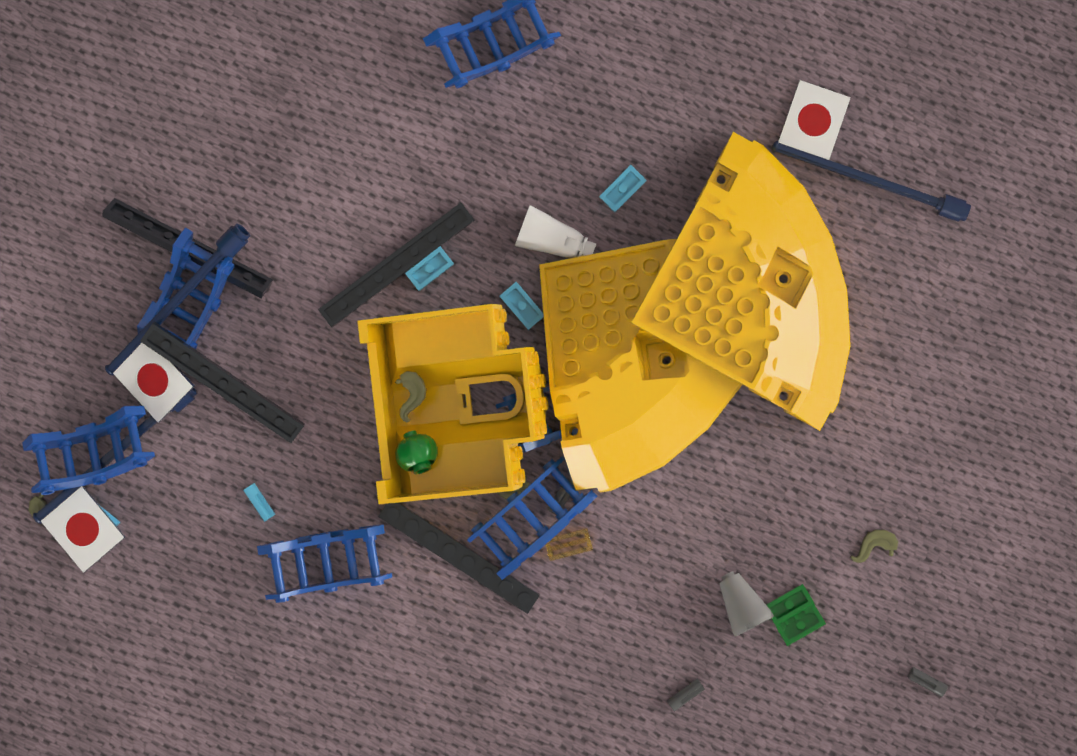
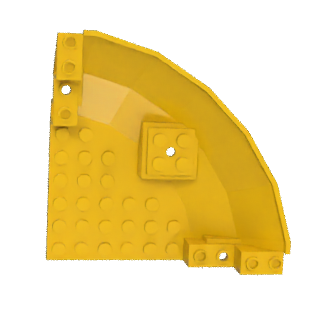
(724, 291)
(612, 374)

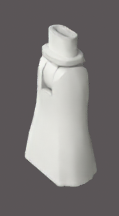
(551, 236)

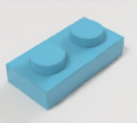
(622, 188)
(429, 268)
(522, 305)

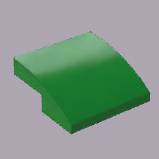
(795, 615)

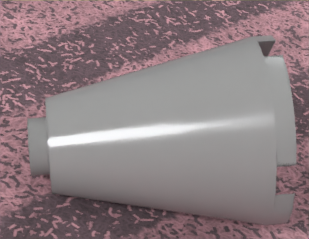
(742, 604)

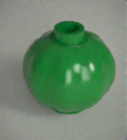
(416, 452)

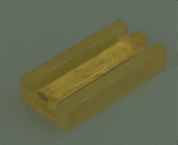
(572, 552)

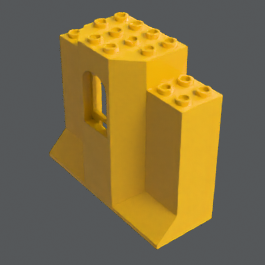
(449, 354)

